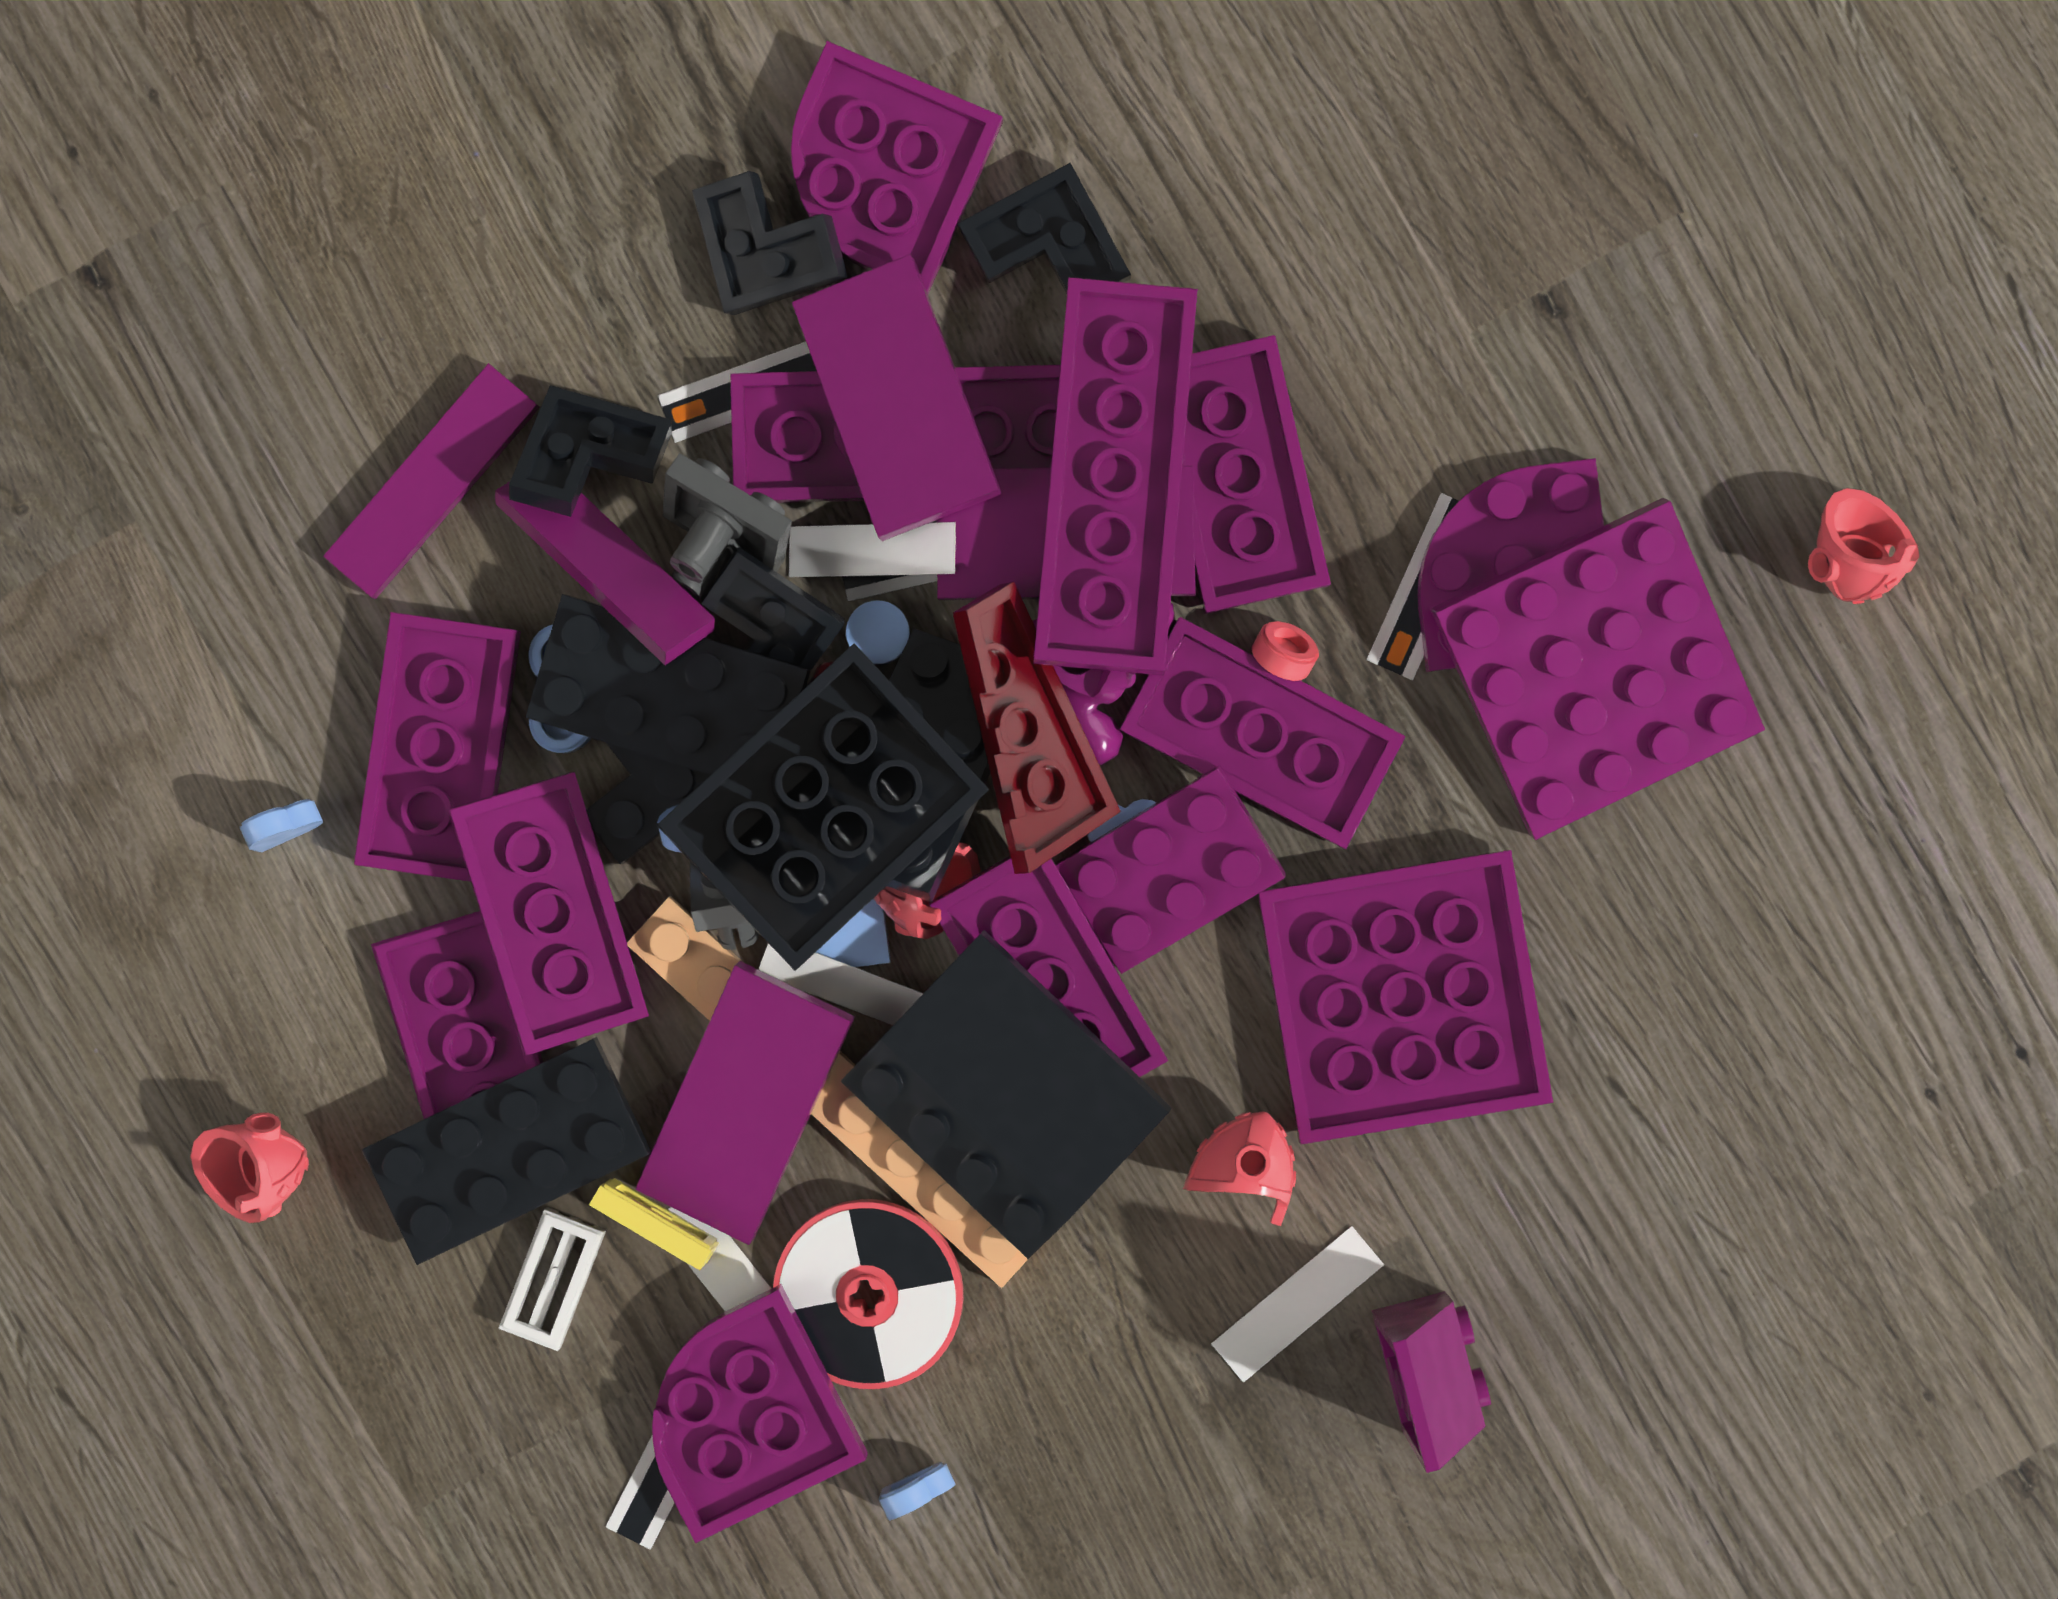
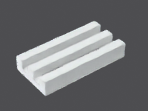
(572, 1228)

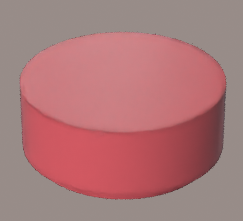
(1285, 650)

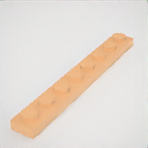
(700, 970)

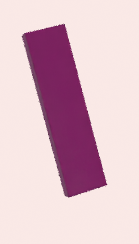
(431, 481)
(615, 574)

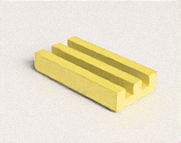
(654, 1223)

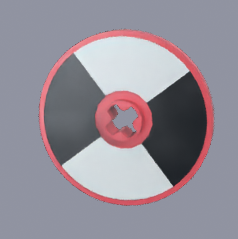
(895, 1254)

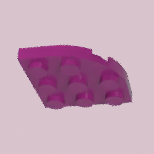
(887, 159)
(1501, 529)
(748, 1417)

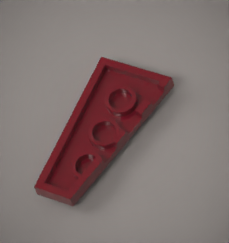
(1033, 741)

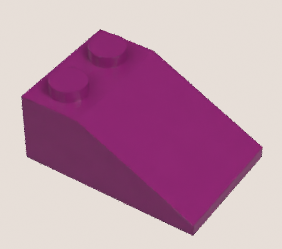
(1432, 1376)

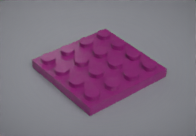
(1598, 668)
(1405, 997)

